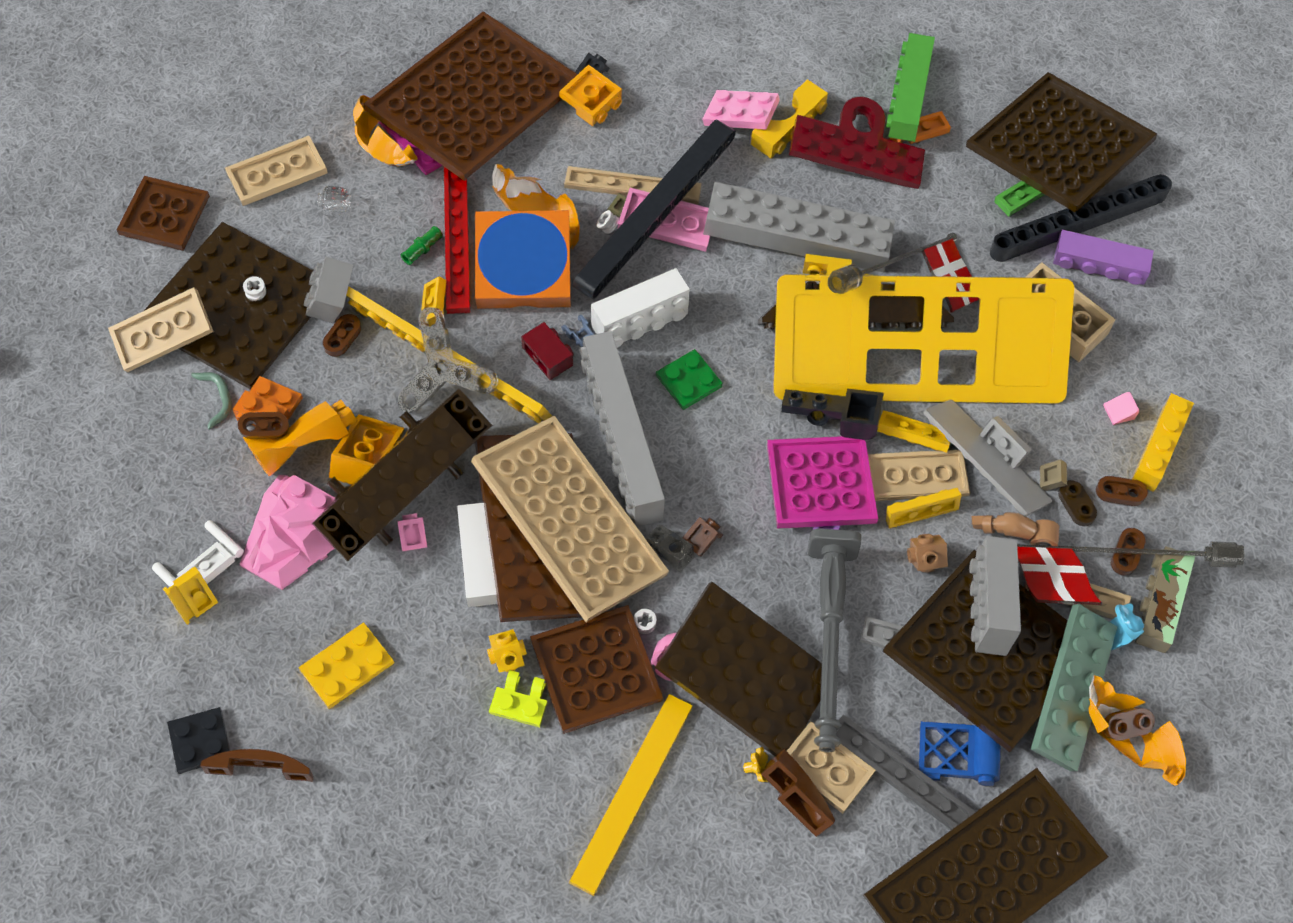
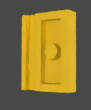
(190, 595)

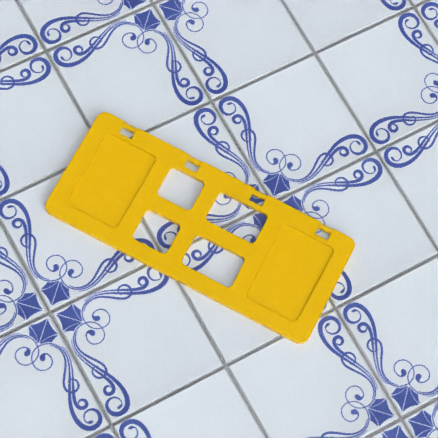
(1018, 340)

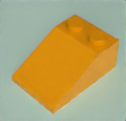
(362, 448)

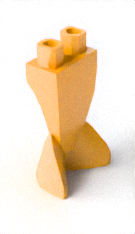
(317, 424)

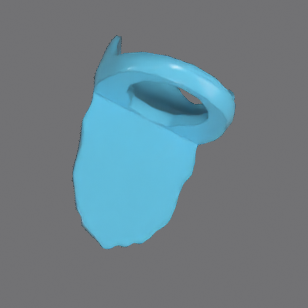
(1128, 625)

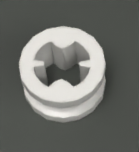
(607, 222)
(254, 294)
(650, 626)

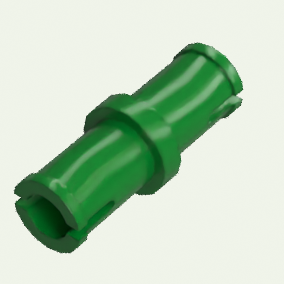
(421, 245)

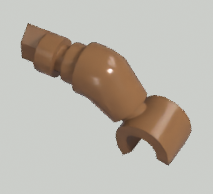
(1019, 526)

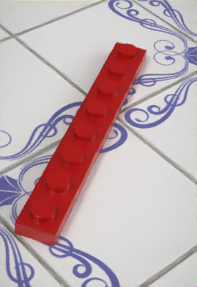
(456, 244)

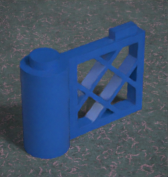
(982, 756)

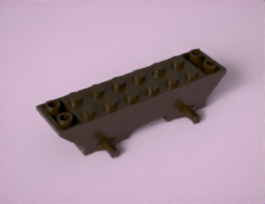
(883, 310)
(401, 474)

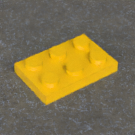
(346, 665)

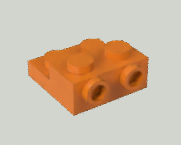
(268, 397)

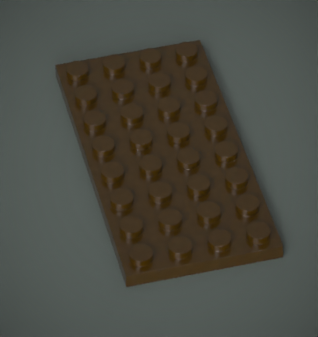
(994, 863)

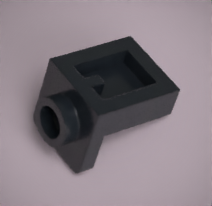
(596, 62)

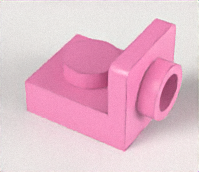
(412, 532)

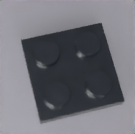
(197, 738)

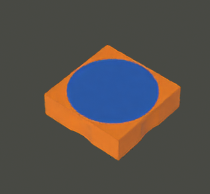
(522, 259)

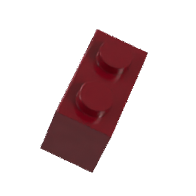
(547, 350)

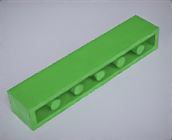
(911, 87)

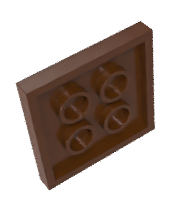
(163, 213)

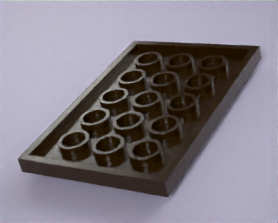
(744, 670)

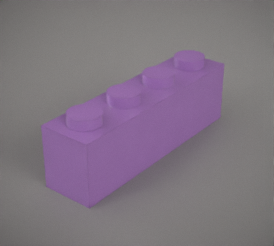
(1103, 257)

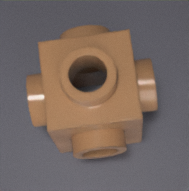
(928, 552)

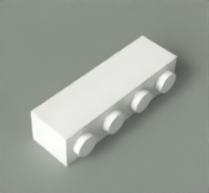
(476, 556)

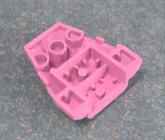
(283, 534)

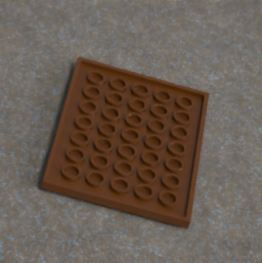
(471, 95)

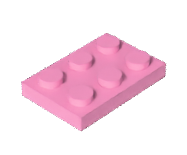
(742, 109)

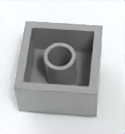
(328, 289)

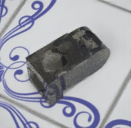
(671, 547)

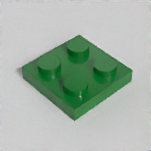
(689, 379)

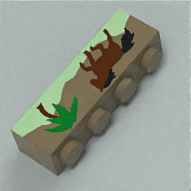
(1165, 600)

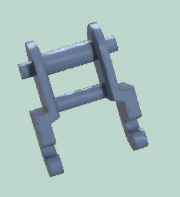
(571, 334)

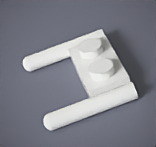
(210, 562)

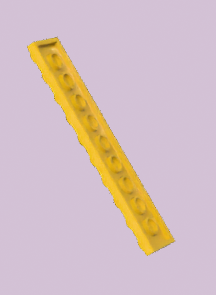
(405, 330)

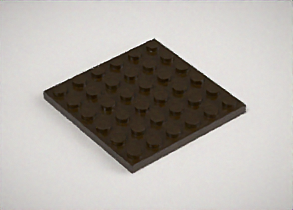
(1061, 141)
(246, 332)
(990, 690)

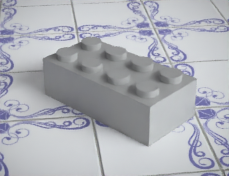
(995, 596)

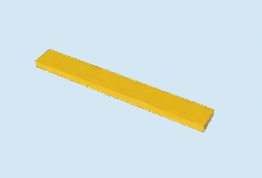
(630, 795)

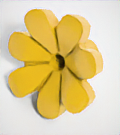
(758, 763)

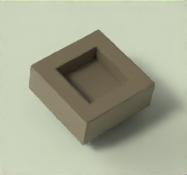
(1053, 475)

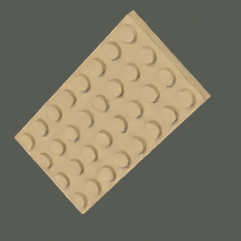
(570, 518)

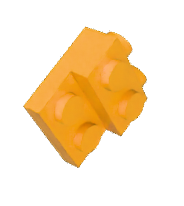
(592, 95)

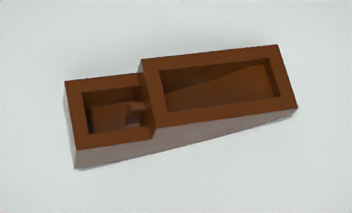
(798, 793)

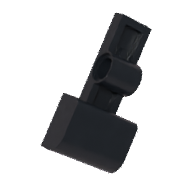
(857, 410)

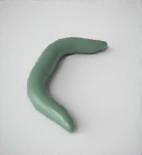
(224, 394)

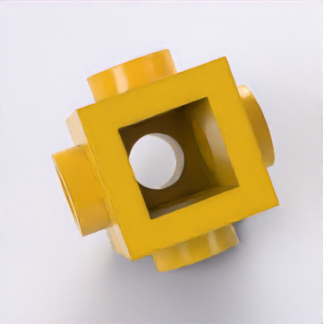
(506, 651)

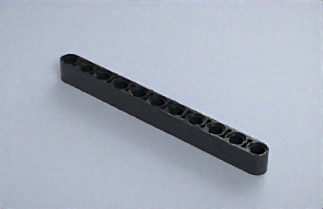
(653, 209)

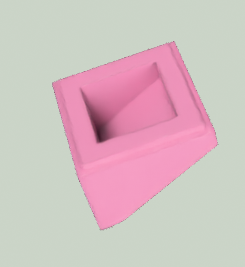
(1121, 409)

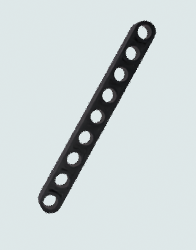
(1091, 215)

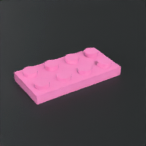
(681, 227)

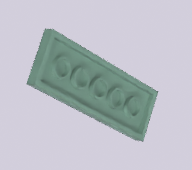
(1065, 712)

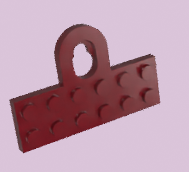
(855, 150)

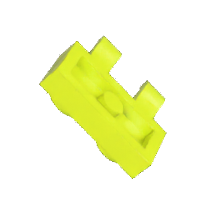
(518, 706)

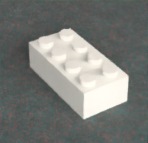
(642, 307)

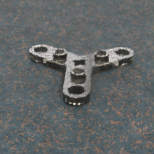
(439, 350)

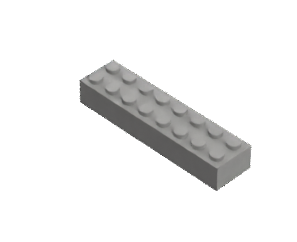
(797, 226)
(622, 429)

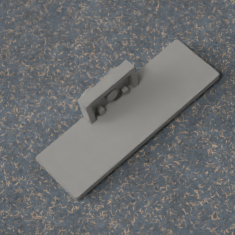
(994, 452)

